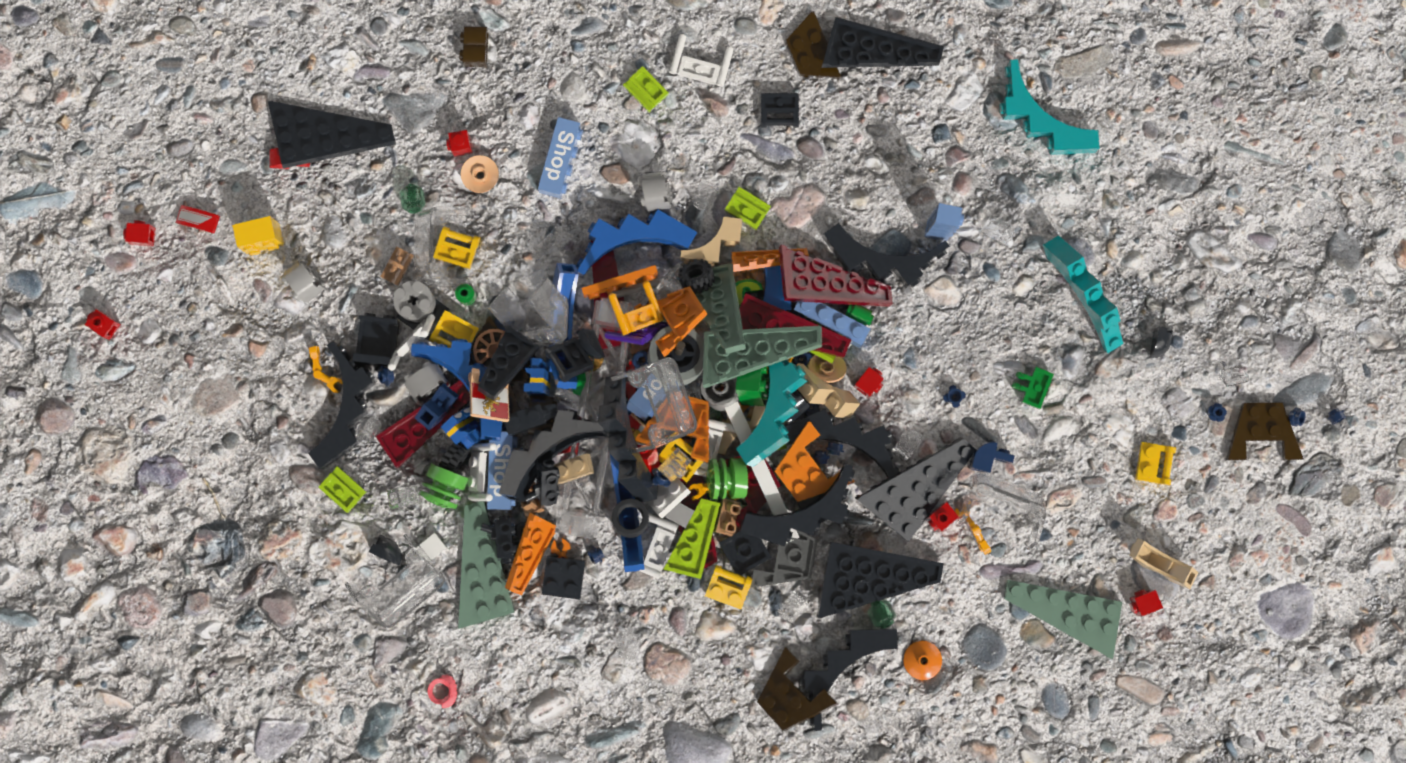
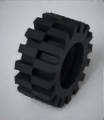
(695, 268)
(454, 457)

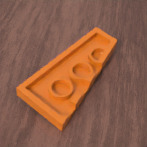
(758, 259)
(627, 280)
(531, 549)

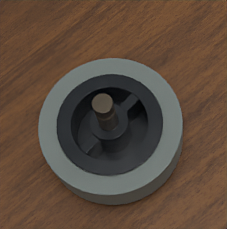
(687, 354)

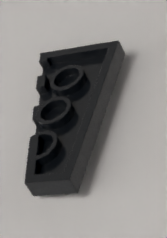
(510, 357)

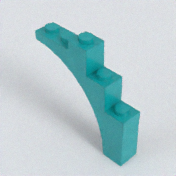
(1038, 123)
(1088, 289)
(781, 405)

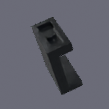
(376, 339)

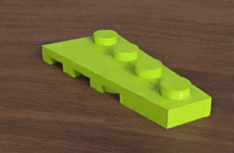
(692, 548)

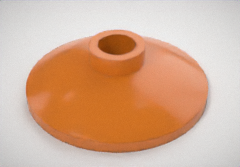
(913, 656)

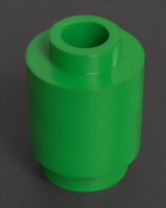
(469, 298)
(860, 314)

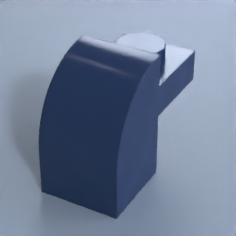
(437, 408)
(984, 456)

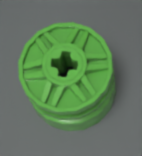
(730, 478)
(443, 487)

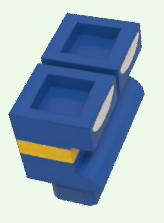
(538, 378)
(463, 428)

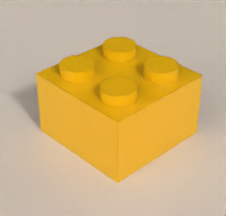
(258, 235)

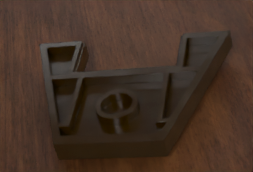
(1263, 423)
(785, 701)

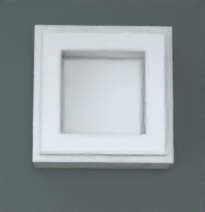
(433, 546)

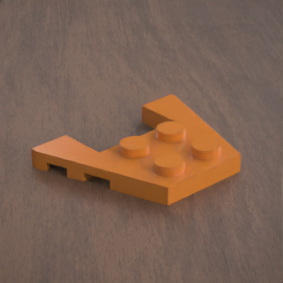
(682, 313)
(701, 446)
(800, 471)

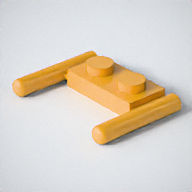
(640, 317)

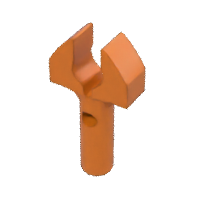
(554, 549)

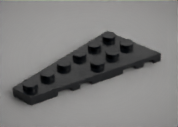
(867, 46)

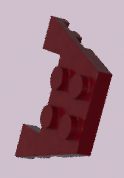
(755, 495)

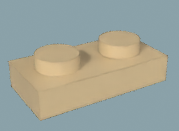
(574, 468)

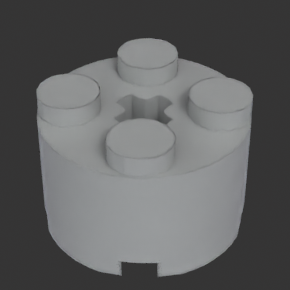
(655, 191)
(303, 280)
(404, 297)
(425, 382)
(721, 400)

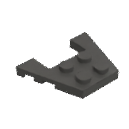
(792, 562)

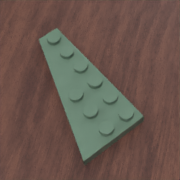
(723, 309)
(762, 349)
(482, 575)
(1078, 615)

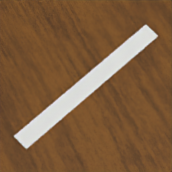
(760, 470)

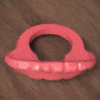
(448, 700)

